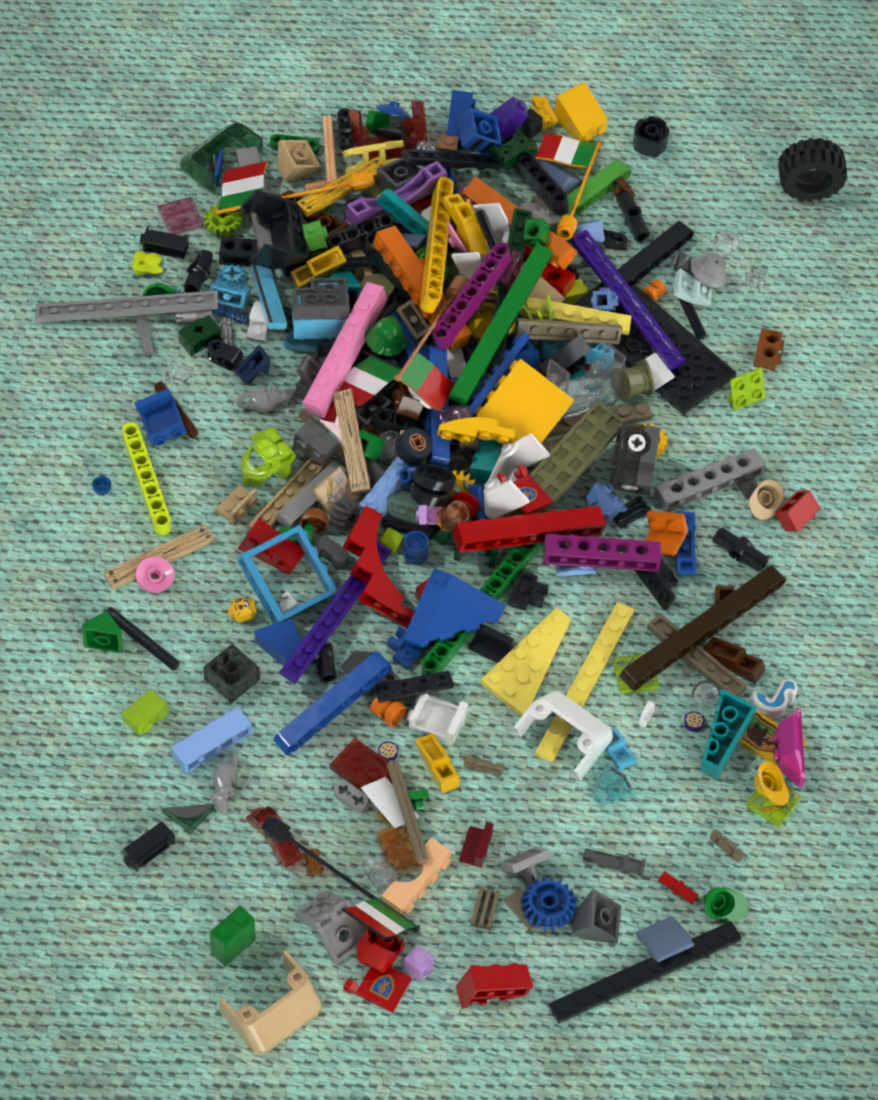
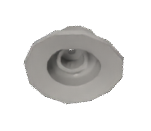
(710, 270)

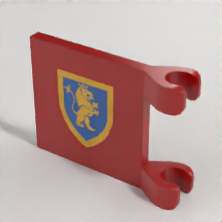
(536, 496)
(380, 988)

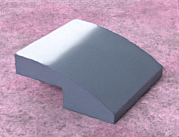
(664, 939)

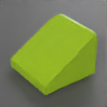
(392, 540)

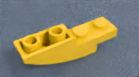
(467, 224)
(468, 428)

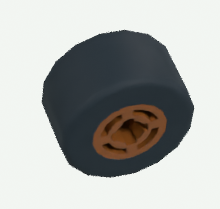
(413, 446)

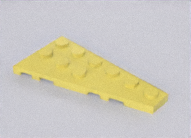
(522, 670)

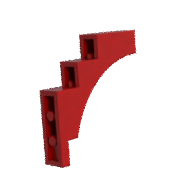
(379, 590)

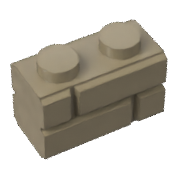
(413, 320)

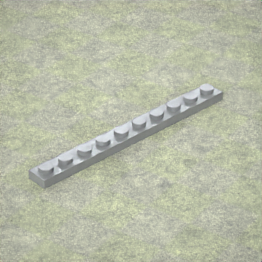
(126, 306)

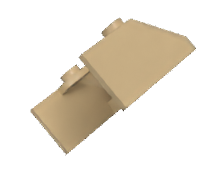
(282, 1018)

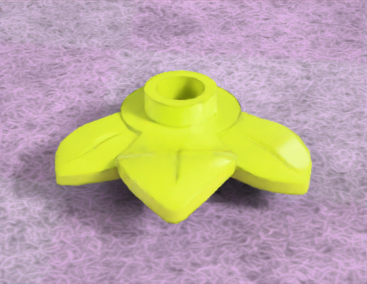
(146, 263)

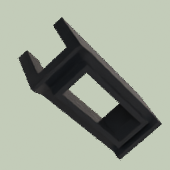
(164, 243)
(148, 846)

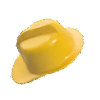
(771, 784)

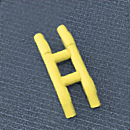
(380, 147)

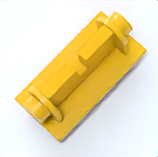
(543, 108)

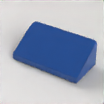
(477, 491)

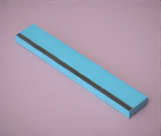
(268, 297)

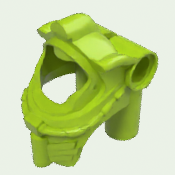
(273, 451)

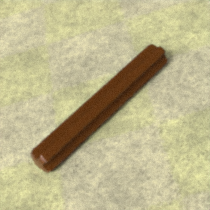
(192, 431)

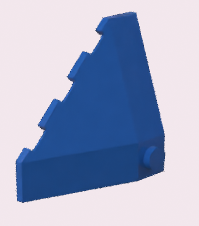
(450, 607)

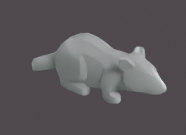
(266, 400)
(224, 780)

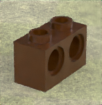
(405, 403)

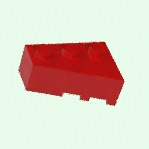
(493, 982)

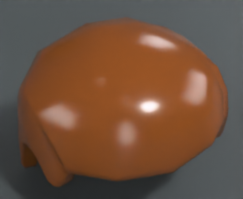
(316, 517)

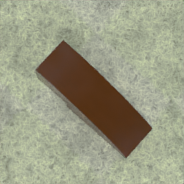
(735, 659)

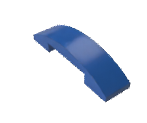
(685, 556)

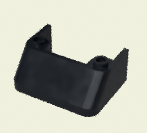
(286, 229)

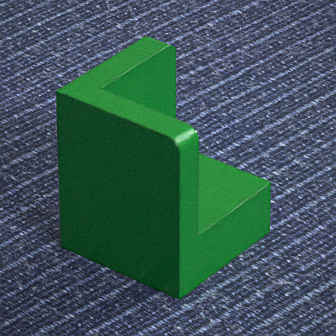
(376, 120)
(373, 445)

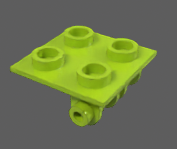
(747, 389)

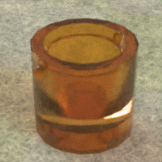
(452, 514)

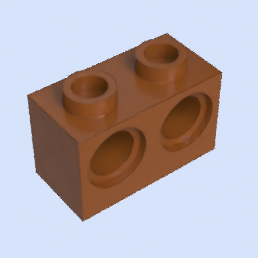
(768, 349)

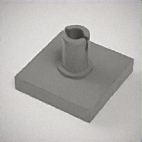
(525, 861)

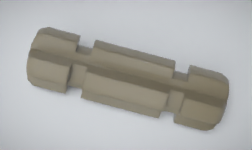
(483, 765)
(727, 846)

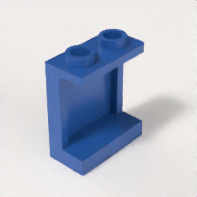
(161, 417)

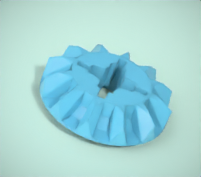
(239, 274)

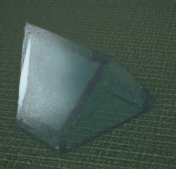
(611, 787)

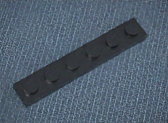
(448, 159)

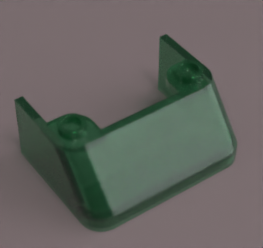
(195, 161)

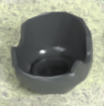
(461, 460)

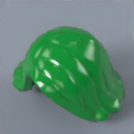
(386, 337)

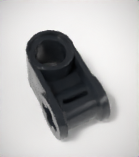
(225, 356)

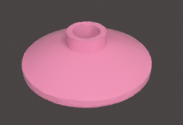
(454, 240)
(155, 567)

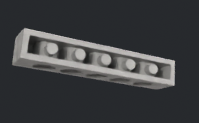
(722, 475)

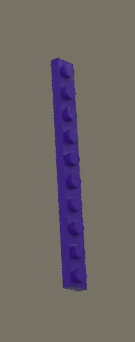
(628, 300)
(327, 624)

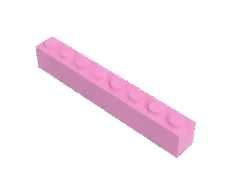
(345, 350)

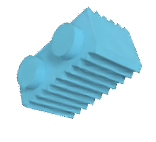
(231, 293)

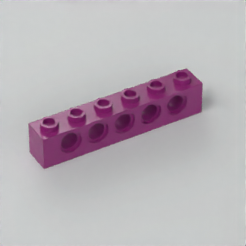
(593, 557)

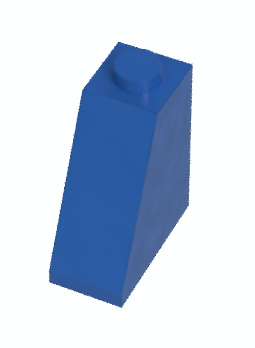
(278, 640)

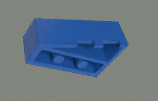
(459, 104)

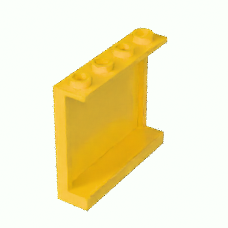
(526, 403)

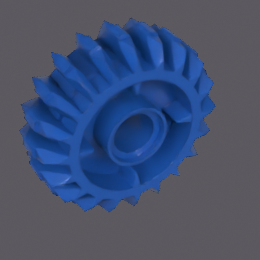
(552, 892)

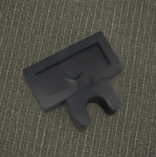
(527, 591)

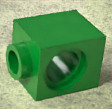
(536, 232)

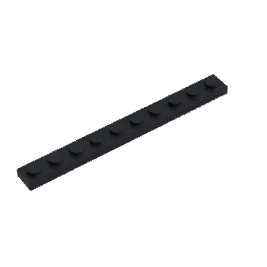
(642, 973)

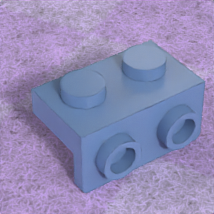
(603, 495)

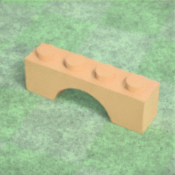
(403, 894)

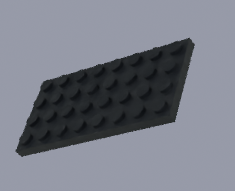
(702, 369)

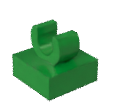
(418, 798)

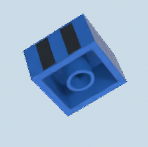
(479, 131)

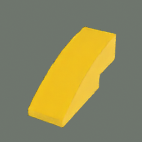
(318, 267)
(438, 763)

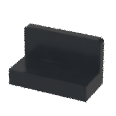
(491, 643)

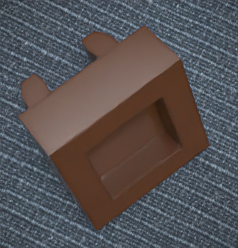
(623, 187)

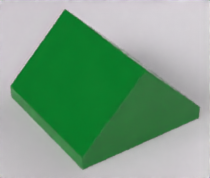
(102, 634)

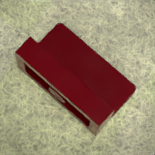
(476, 845)

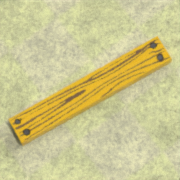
(319, 200)

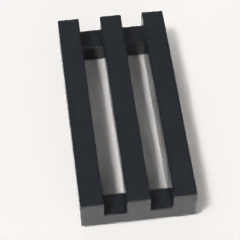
(642, 504)

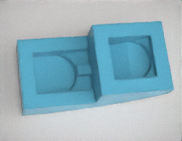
(619, 752)

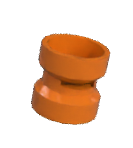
(655, 290)

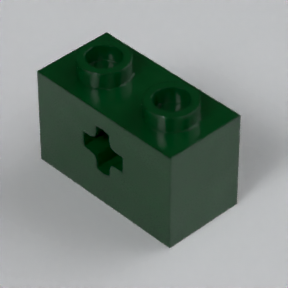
(199, 334)

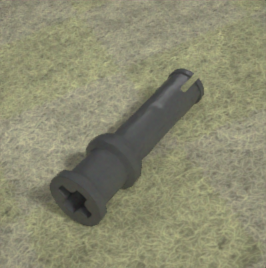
(623, 863)

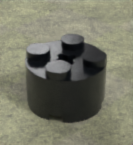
(650, 136)

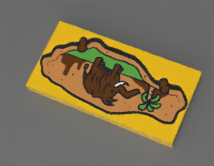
(760, 737)

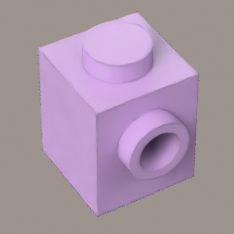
(419, 963)

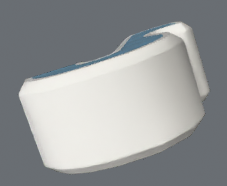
(777, 706)

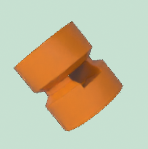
(391, 711)

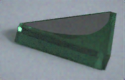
(189, 816)

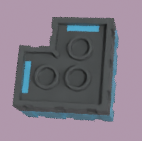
(320, 309)

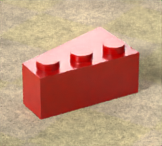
(281, 556)

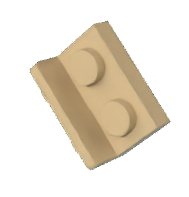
(237, 504)

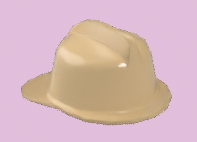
(766, 499)

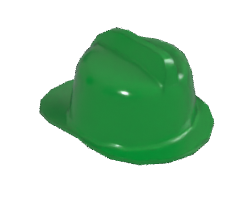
(725, 904)

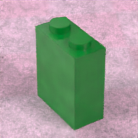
(232, 935)

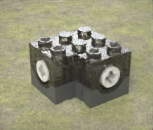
(634, 458)

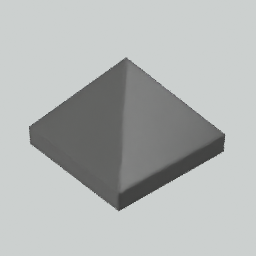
(747, 487)

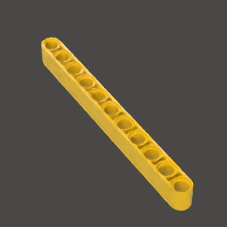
(436, 247)

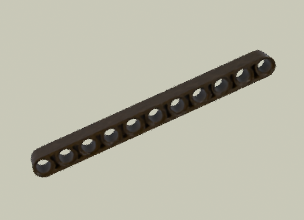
(702, 628)

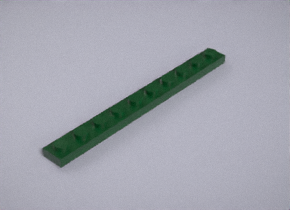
(516, 243)

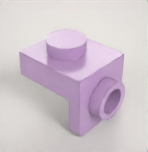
(427, 515)

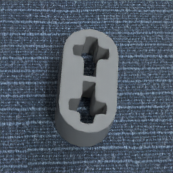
(348, 800)

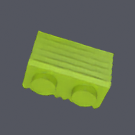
(145, 712)

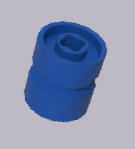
(416, 548)

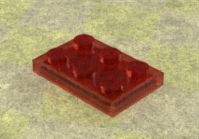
(360, 765)

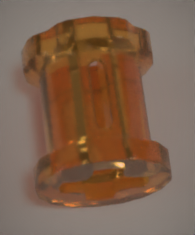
(313, 866)

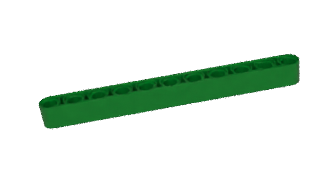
(500, 325)
(498, 580)

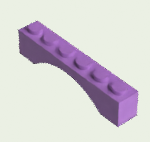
(416, 189)

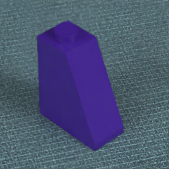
(510, 116)

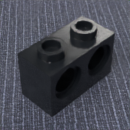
(236, 251)

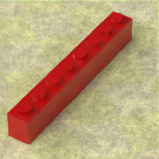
(527, 528)

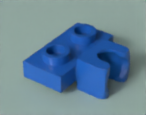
(405, 653)

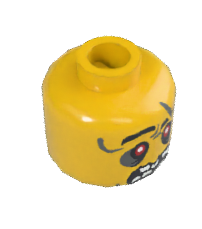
(242, 609)

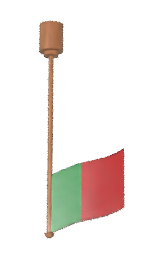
(420, 373)

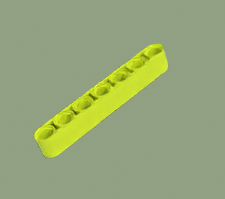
(146, 479)

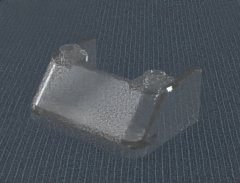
(601, 383)

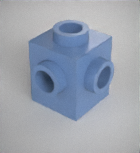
(600, 296)

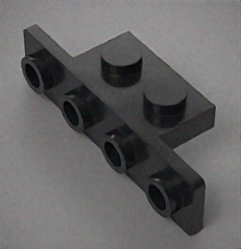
(659, 584)
(413, 686)

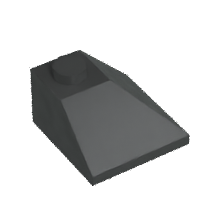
(597, 918)

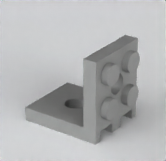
(329, 920)

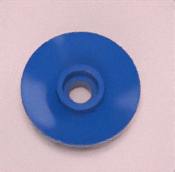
(393, 109)

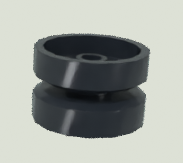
(432, 485)

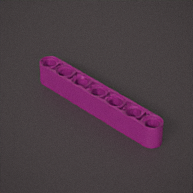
(469, 303)

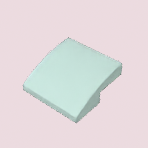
(691, 290)

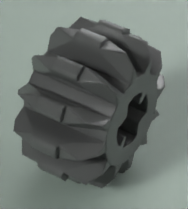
(344, 514)

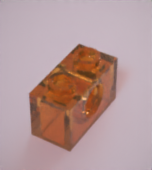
(398, 858)

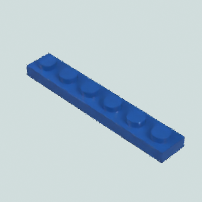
(498, 371)

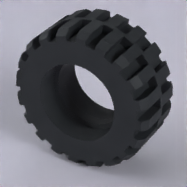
(809, 155)

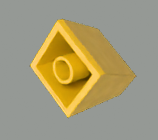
(580, 113)

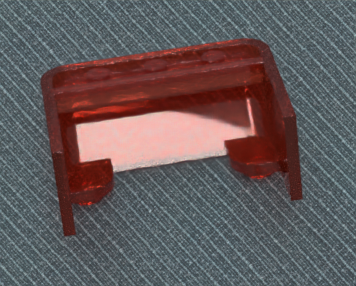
(414, 125)

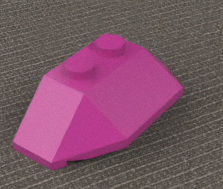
(790, 747)

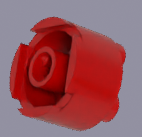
(377, 951)

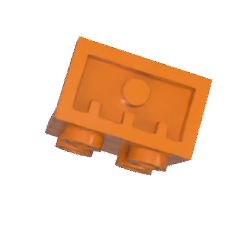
(668, 529)

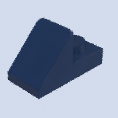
(255, 363)

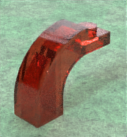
(285, 853)

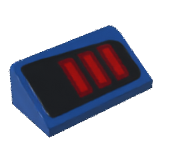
(216, 165)

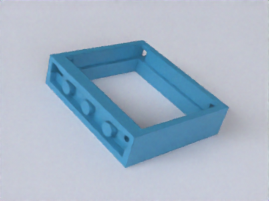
(261, 588)

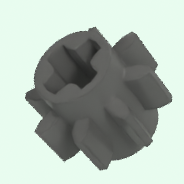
(682, 261)

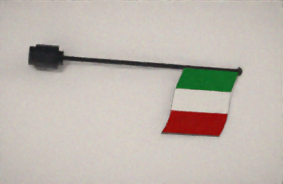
(367, 377)
(370, 913)

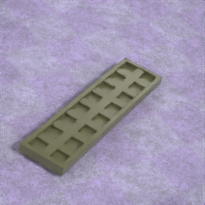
(575, 452)

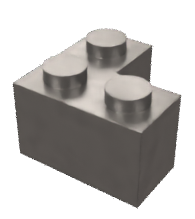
(314, 443)

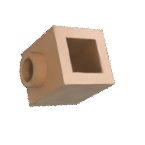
(448, 144)

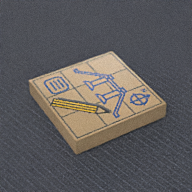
(333, 488)

